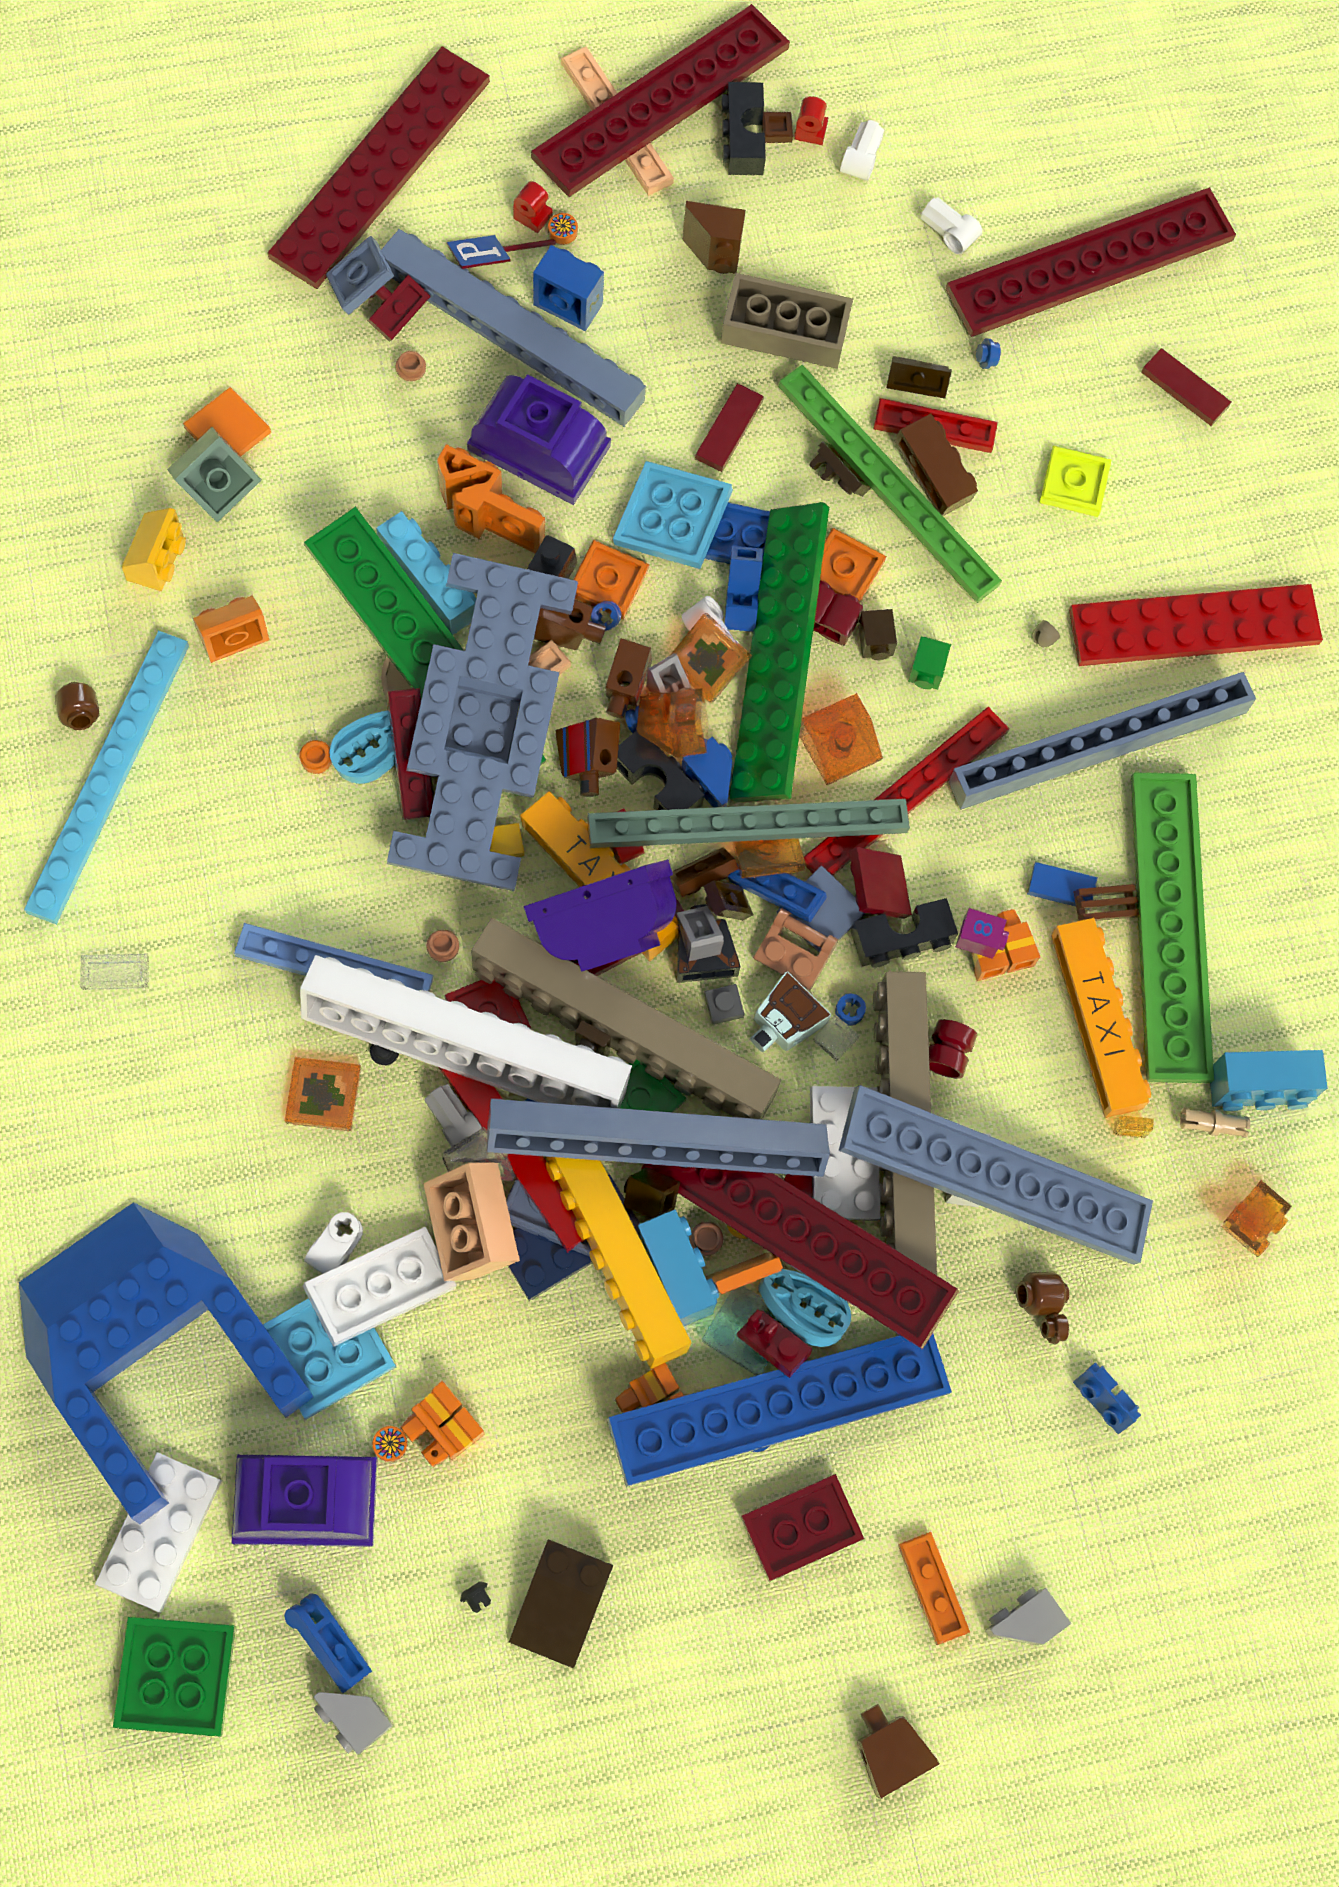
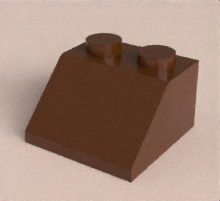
(714, 235)

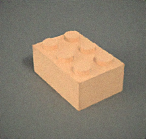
(471, 1221)

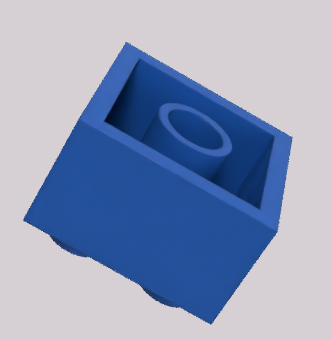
(568, 287)

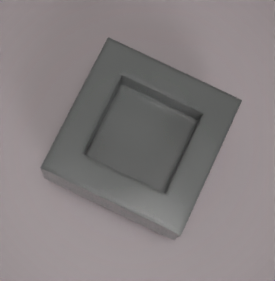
(724, 1004)

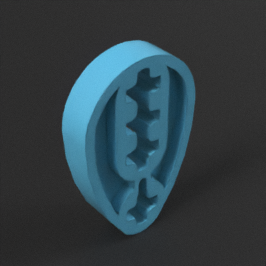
(357, 736)
(801, 1321)

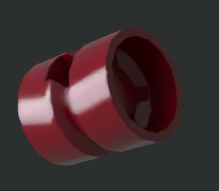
(951, 1044)

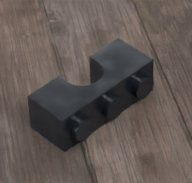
(745, 149)
(642, 758)
(879, 943)

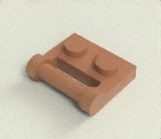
(786, 956)

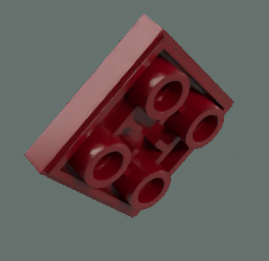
(880, 883)

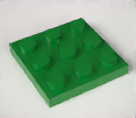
(174, 1676)

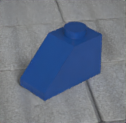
(711, 771)

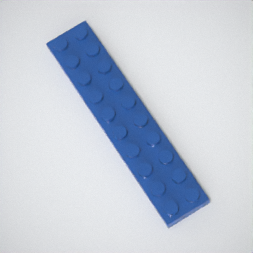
(775, 1407)

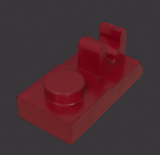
(774, 1342)

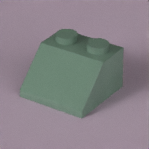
(214, 474)

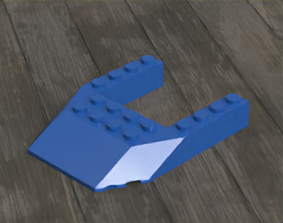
(116, 1302)

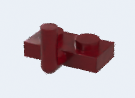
(397, 307)

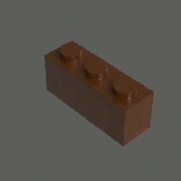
(936, 464)

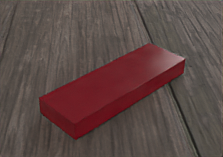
(1186, 387)
(729, 427)

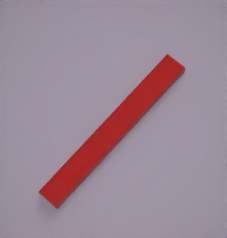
(917, 785)
(528, 1169)

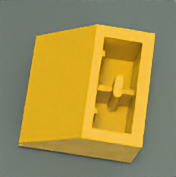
(154, 549)

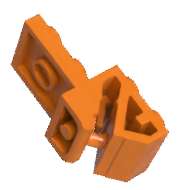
(478, 503)

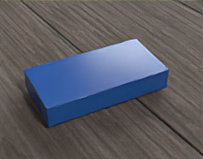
(1058, 884)

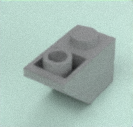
(1032, 1621)
(355, 1717)

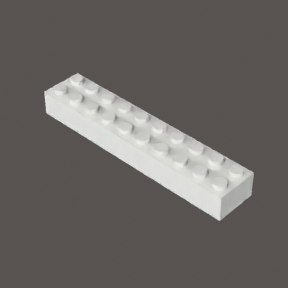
(459, 1038)

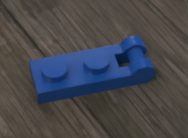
(328, 1641)

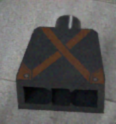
(554, 558)
(708, 968)

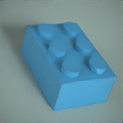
(1268, 1079)
(679, 1266)

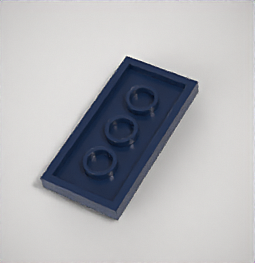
(547, 1263)

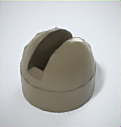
(1045, 634)

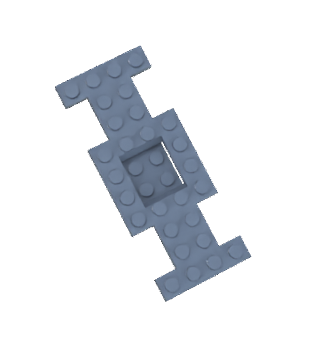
(471, 720)

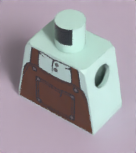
(788, 1016)

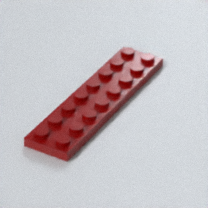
(1195, 624)

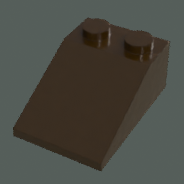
(560, 1603)

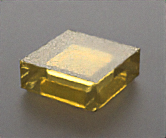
(1133, 1126)

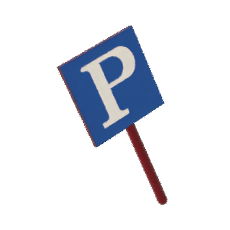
(487, 250)

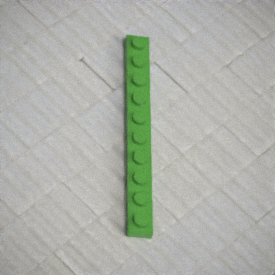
(890, 483)

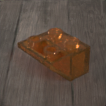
(675, 721)

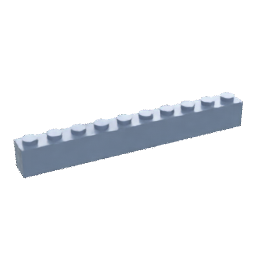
(516, 329)
(1101, 740)
(657, 1138)

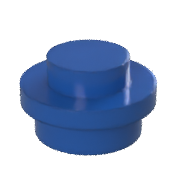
(988, 353)

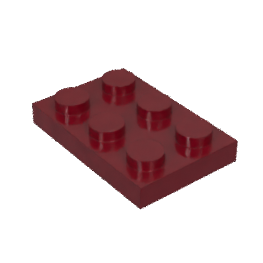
(802, 1527)

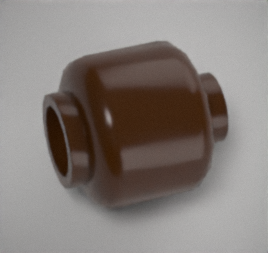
(77, 705)
(1042, 1293)

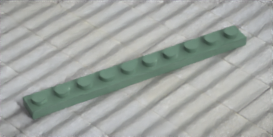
(747, 823)

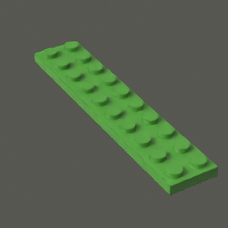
(1171, 928)

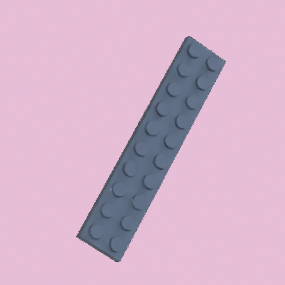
(995, 1175)

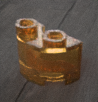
(1256, 1217)

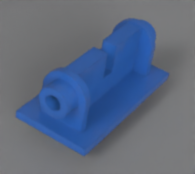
(1117, 1409)

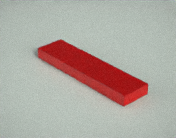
(959, 429)

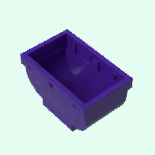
(540, 437)
(607, 916)
(304, 1500)

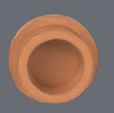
(410, 366)
(442, 945)
(707, 1238)

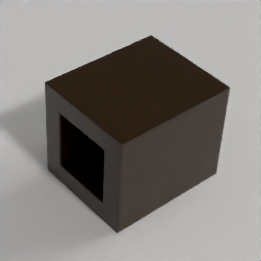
(877, 634)
(650, 1193)

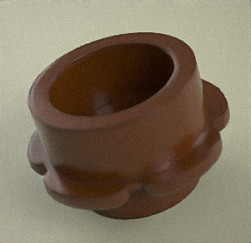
(1055, 1328)

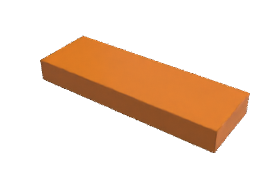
(933, 1588)

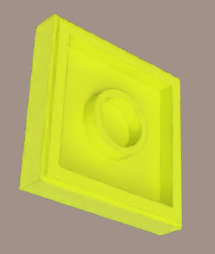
(1075, 481)

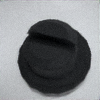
(382, 1055)
(475, 1595)

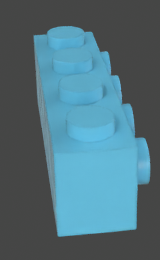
(427, 571)

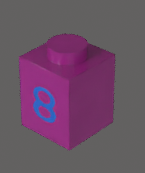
(982, 933)

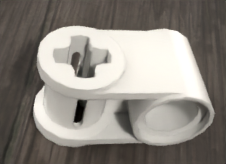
(330, 1248)

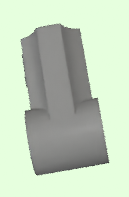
(451, 1114)

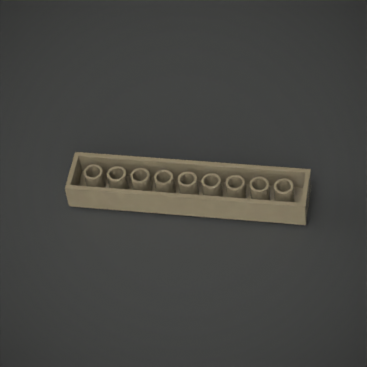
(635, 1028)
(905, 1077)

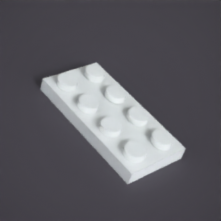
(848, 1183)
(378, 1286)
(151, 1554)

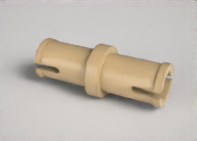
(1214, 1122)

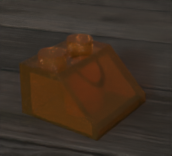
(840, 739)

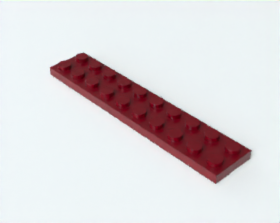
(659, 100)
(378, 167)
(1090, 262)
(821, 1246)

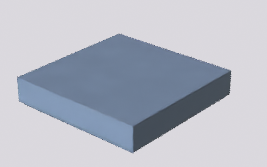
(359, 275)
(837, 911)

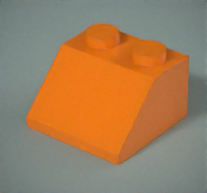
(231, 628)

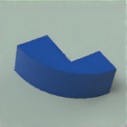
(743, 588)

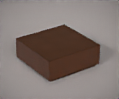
(777, 127)

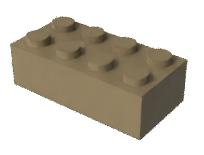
(786, 320)

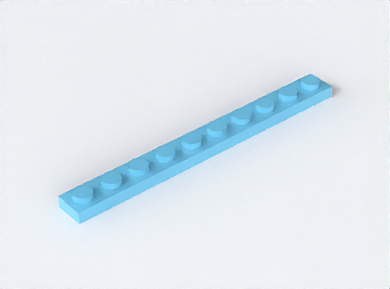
(106, 778)

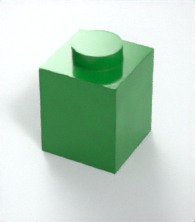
(929, 663)

